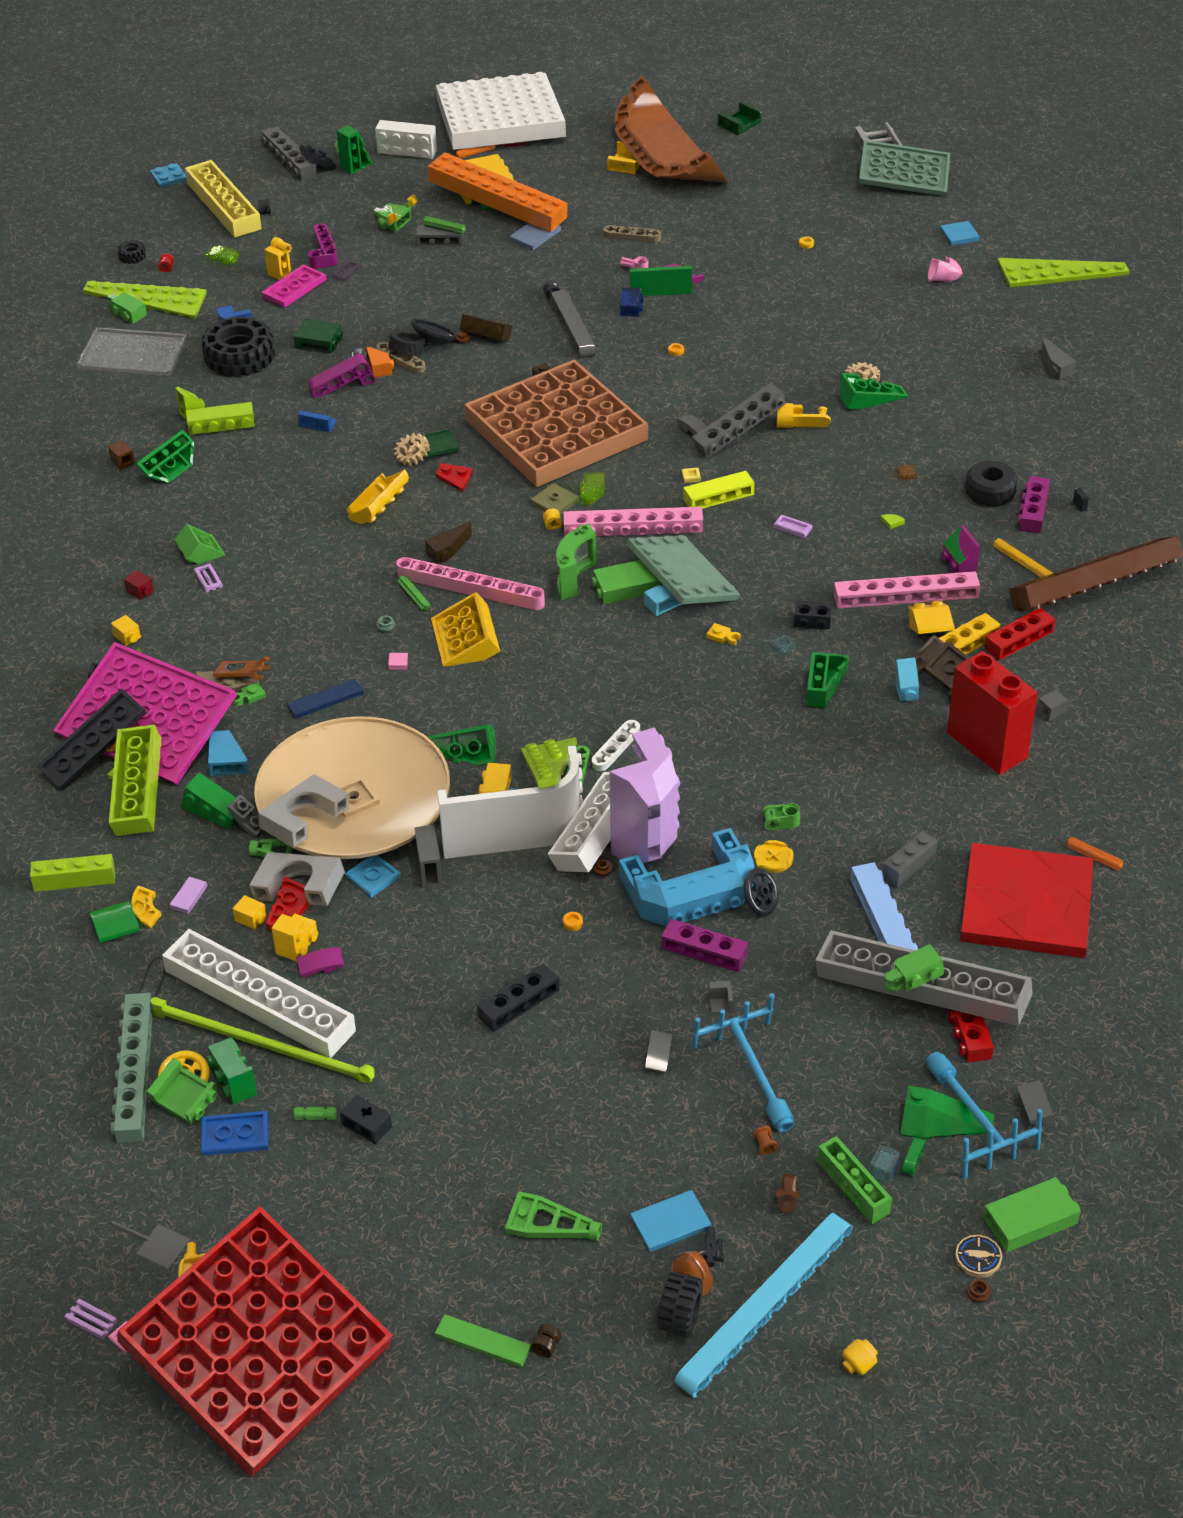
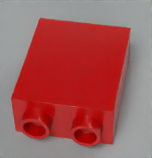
(991, 712)

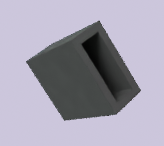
(428, 856)

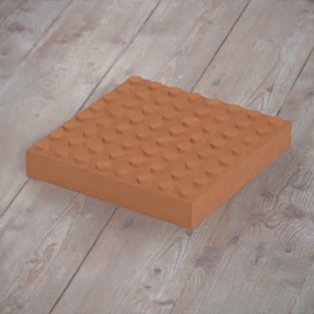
(556, 422)

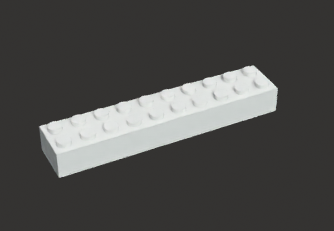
(259, 993)

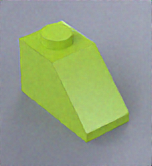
(187, 401)

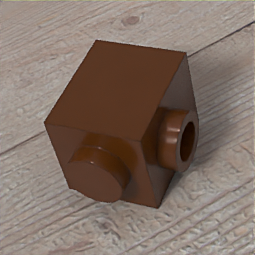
(121, 454)

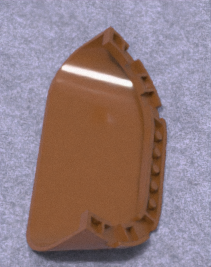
(667, 148)

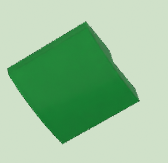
(114, 921)

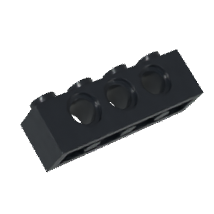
(518, 997)

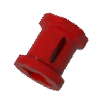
(164, 261)

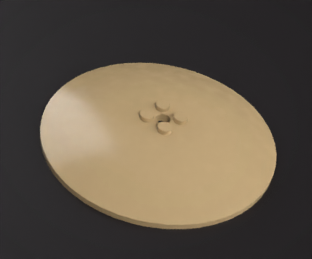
(373, 758)

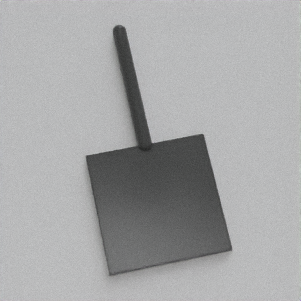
(161, 1245)

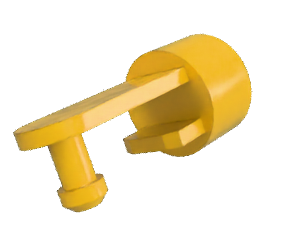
(792, 416)

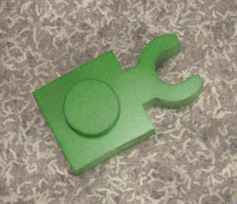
(250, 693)

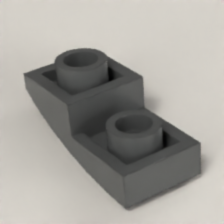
(691, 423)
(245, 816)
(658, 1051)

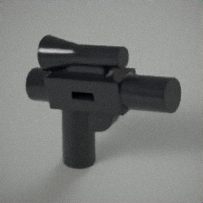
(709, 1249)

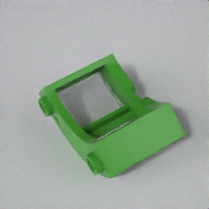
(573, 557)

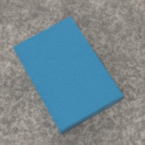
(670, 1221)

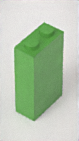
(623, 581)
(1031, 1214)

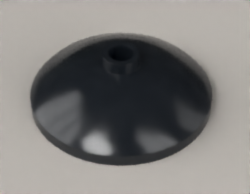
(432, 331)

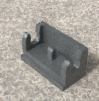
(1034, 1098)

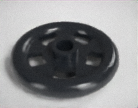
(760, 891)

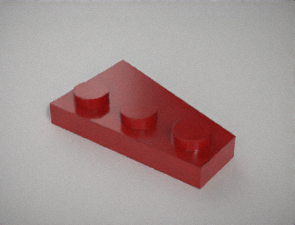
(289, 900)

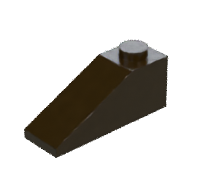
(446, 544)

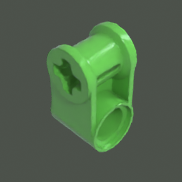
(783, 816)

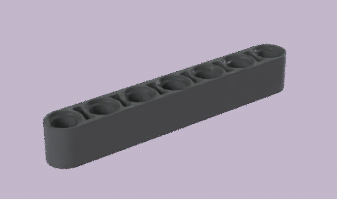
(573, 323)

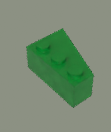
(352, 150)

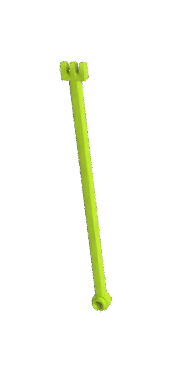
(161, 1009)

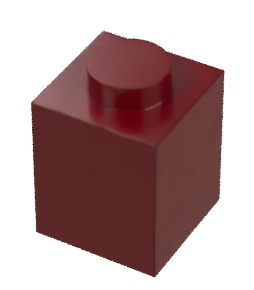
(139, 585)

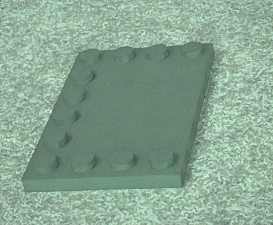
(904, 168)
(683, 569)

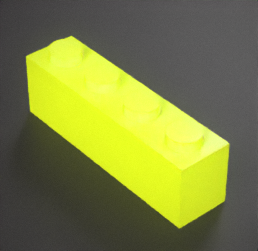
(719, 490)

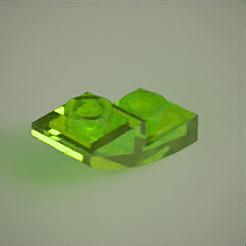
(224, 254)

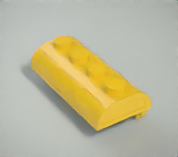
(376, 496)

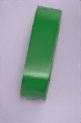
(913, 1156)

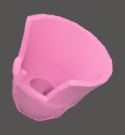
(944, 271)

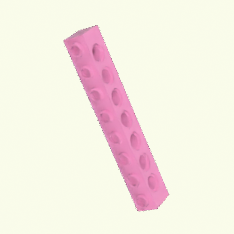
(637, 521)
(906, 590)

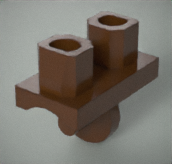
(788, 1193)

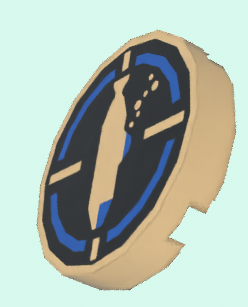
(978, 1256)

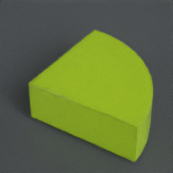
(892, 520)

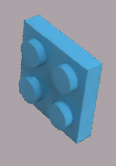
(168, 175)

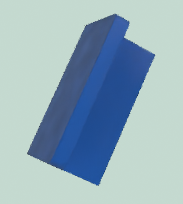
(316, 421)

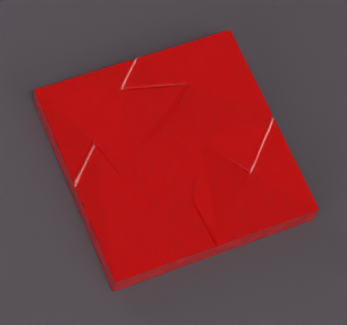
(1027, 900)

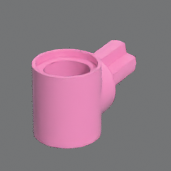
(639, 262)

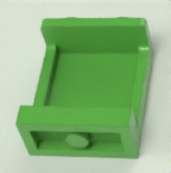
(182, 1092)

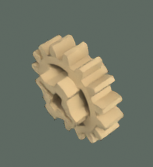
(865, 371)
(410, 450)

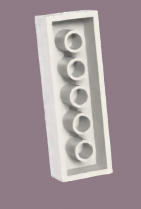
(586, 832)

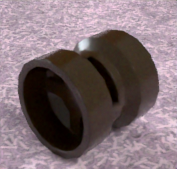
(545, 1341)

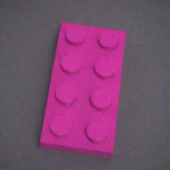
(293, 286)

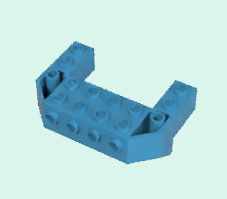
(694, 893)

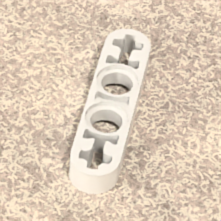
(613, 744)

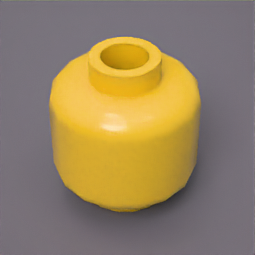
(859, 1357)

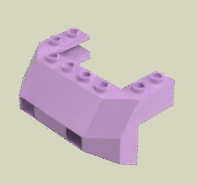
(640, 786)

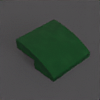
(441, 443)

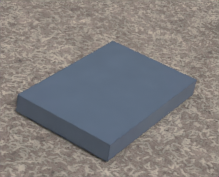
(532, 236)

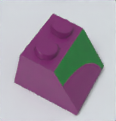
(961, 551)

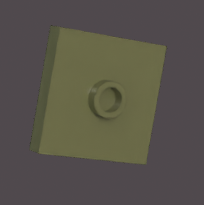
(555, 498)

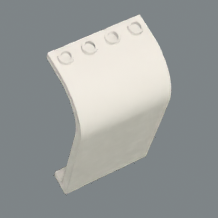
(511, 817)

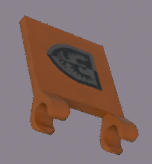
(242, 668)

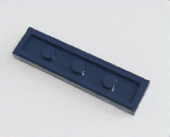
(325, 698)

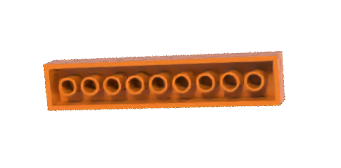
(497, 192)

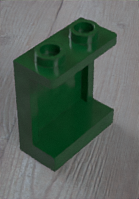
(740, 120)
(318, 333)

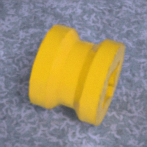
(550, 515)

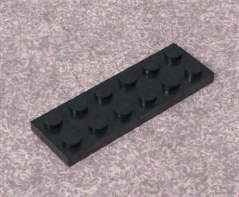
(91, 739)

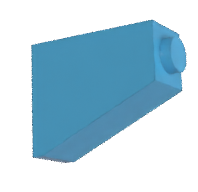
(226, 755)

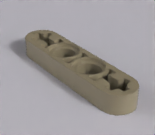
(632, 233)
(414, 364)

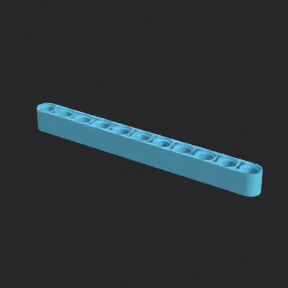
(760, 1306)

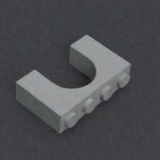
(310, 793)
(324, 873)

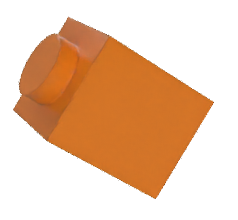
(379, 362)

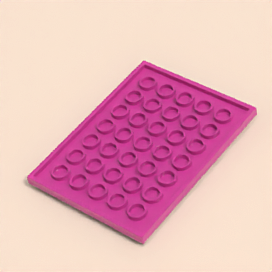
(175, 701)

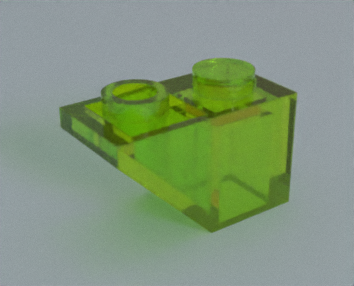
(592, 487)

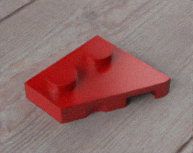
(454, 475)

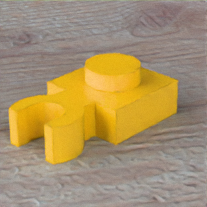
(721, 633)

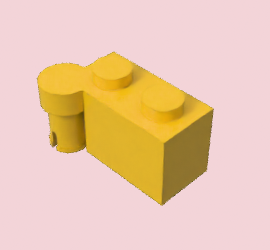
(278, 258)

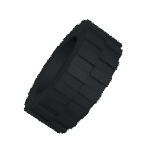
(406, 343)

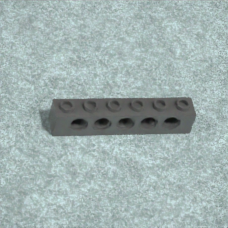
(288, 153)
(739, 420)

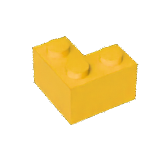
(293, 935)

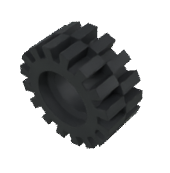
(131, 251)

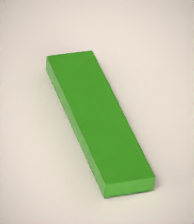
(483, 1341)

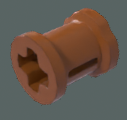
(765, 1140)

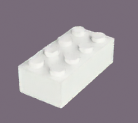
(406, 139)

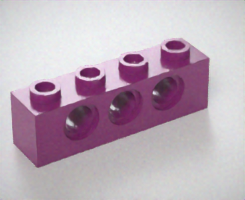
(1034, 505)
(704, 945)

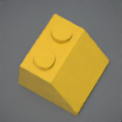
(930, 617)

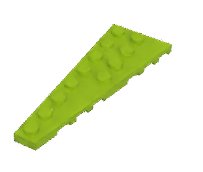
(1039, 271)
(164, 298)
(547, 760)

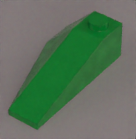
(863, 393)
(468, 745)
(935, 1114)

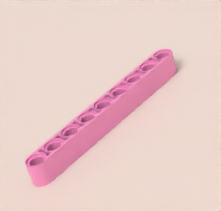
(470, 582)

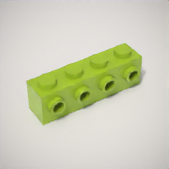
(220, 418)
(72, 872)

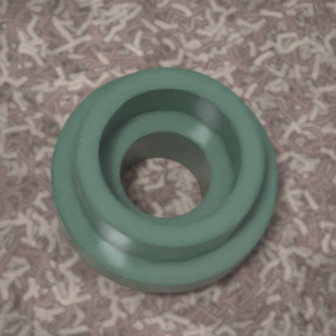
(385, 623)

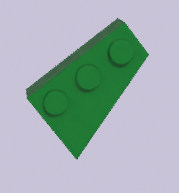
(824, 677)
(208, 801)
(232, 1071)

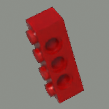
(1019, 633)
(973, 1036)

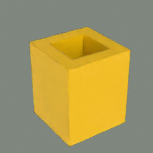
(125, 630)
(249, 912)

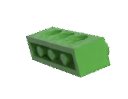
(854, 1180)

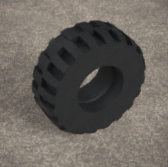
(238, 346)

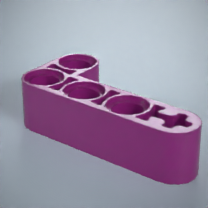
(327, 253)
(340, 375)

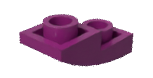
(316, 961)

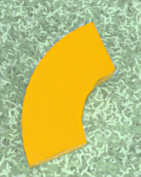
(143, 907)

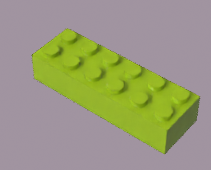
(135, 780)

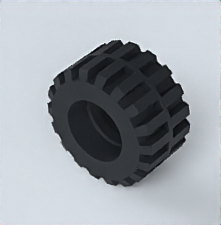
(680, 1304)

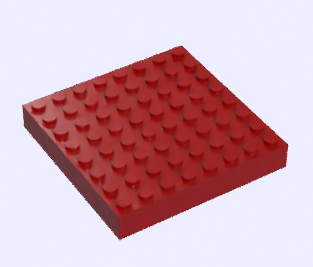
(254, 1340)

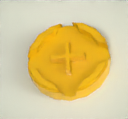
(773, 856)

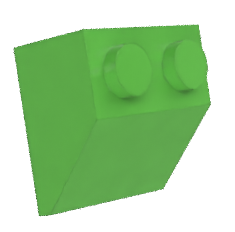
(198, 545)

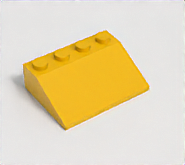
(465, 632)

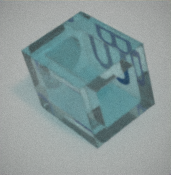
(884, 1164)

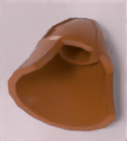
(695, 1265)

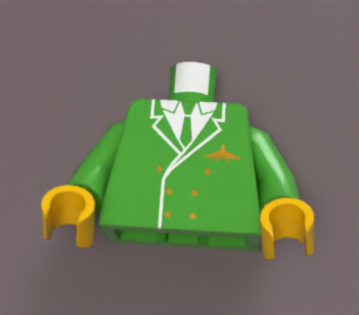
(395, 216)

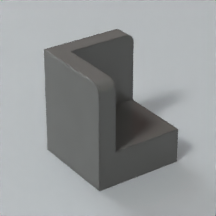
(1055, 703)
(721, 996)

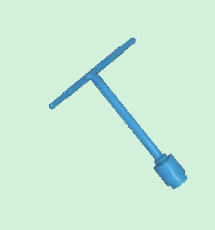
(944, 1073)
(777, 1108)

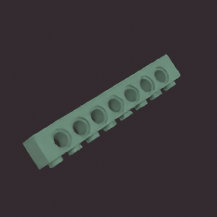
(133, 1068)

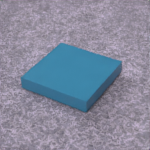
(959, 233)
(372, 875)

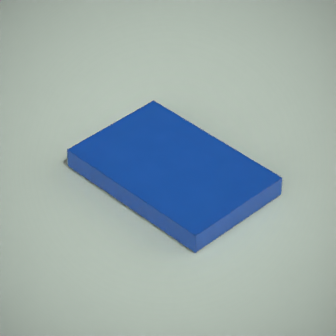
(234, 1133)

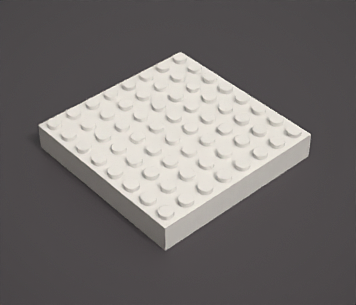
(500, 110)

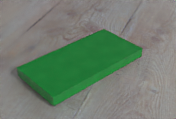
(662, 280)

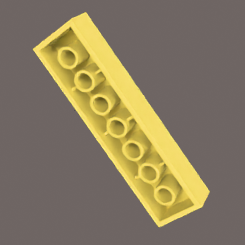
(223, 198)

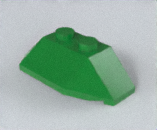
(169, 459)

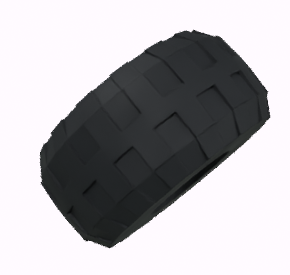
(991, 483)

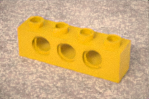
(972, 634)

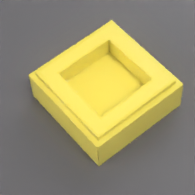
(691, 475)

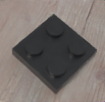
(318, 157)

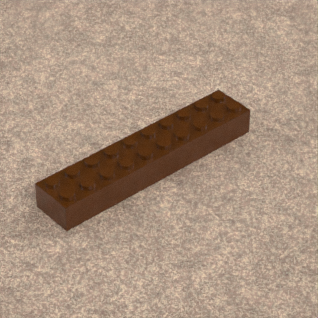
(1095, 573)

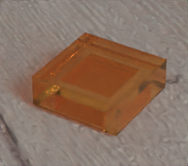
(906, 472)

